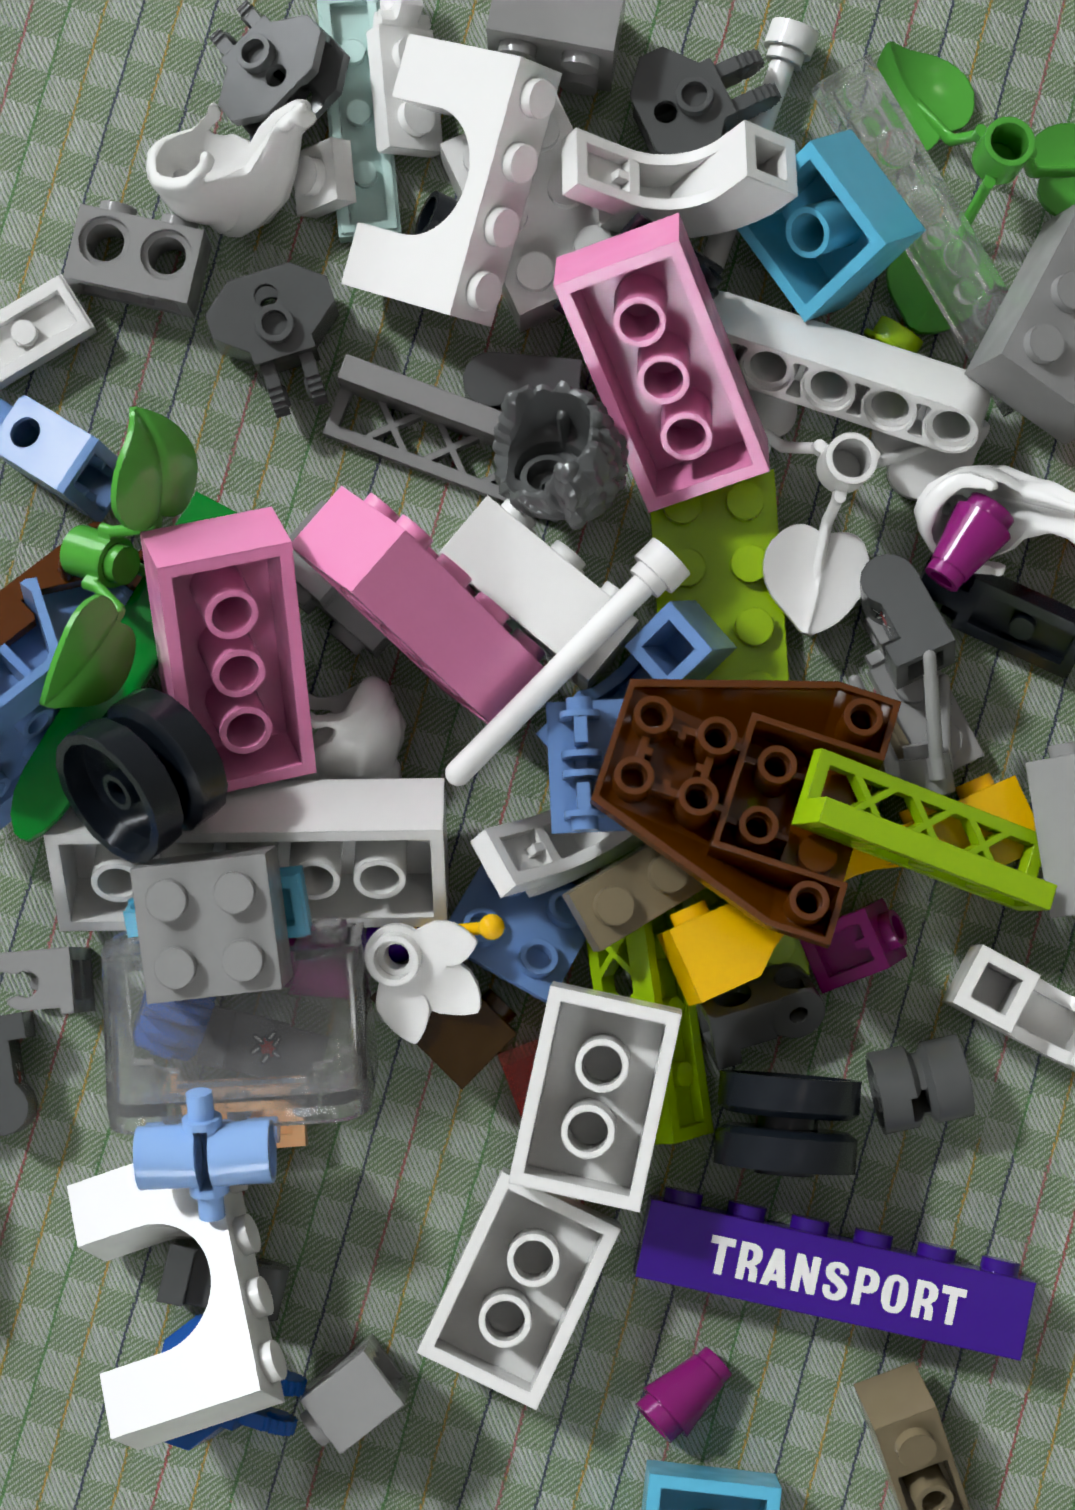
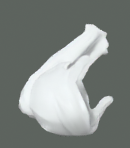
(227, 178)
(1033, 502)
(359, 735)

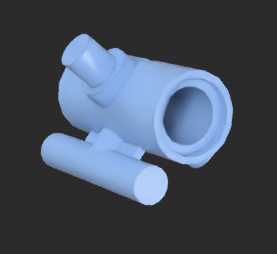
(205, 1154)

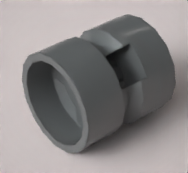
(920, 1084)

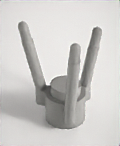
(931, 761)

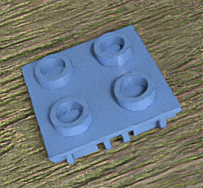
(576, 750)
(537, 938)

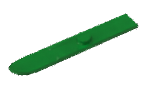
(38, 795)

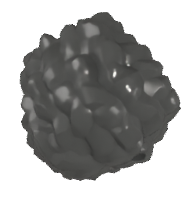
(558, 454)

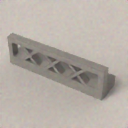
(420, 403)

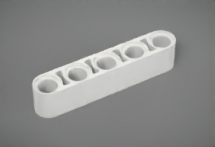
(853, 376)

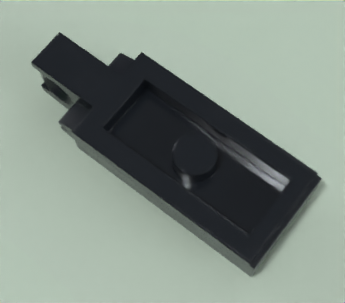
(1011, 619)

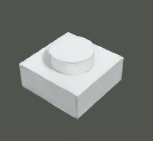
(324, 178)

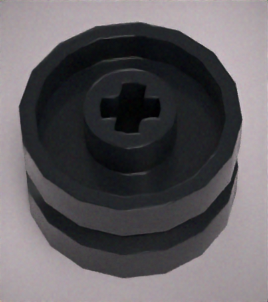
(141, 774)
(787, 1129)

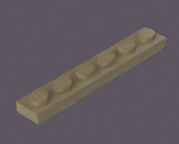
(642, 888)

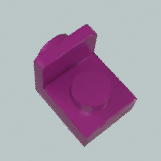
(861, 946)

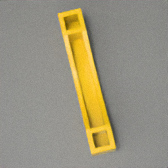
(727, 948)

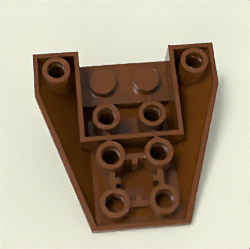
(717, 778)

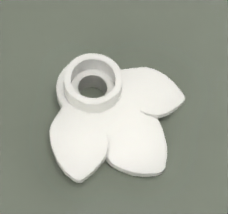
(430, 980)

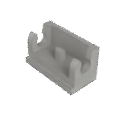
(61, 978)

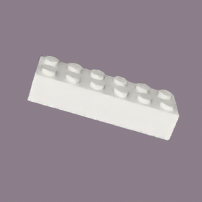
(364, 846)

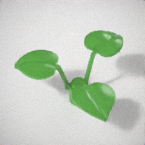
(941, 102)
(149, 481)

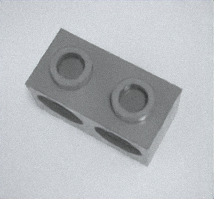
(132, 274)
(353, 1395)

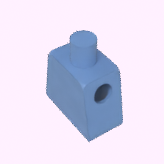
(57, 456)

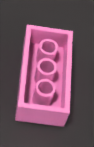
(662, 362)
(419, 601)
(234, 640)

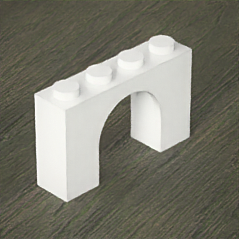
(505, 116)
(230, 1357)

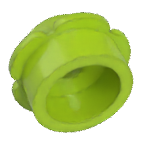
(894, 334)

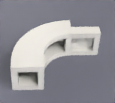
(712, 188)
(534, 860)

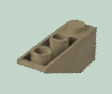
(911, 1441)

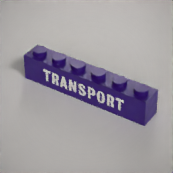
(835, 1275)

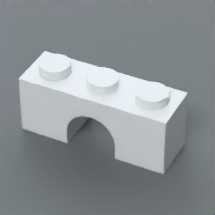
(1015, 1003)

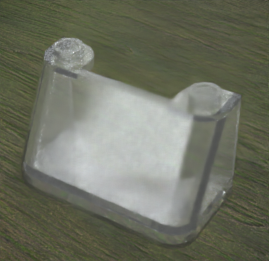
(264, 1054)

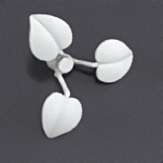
(819, 572)

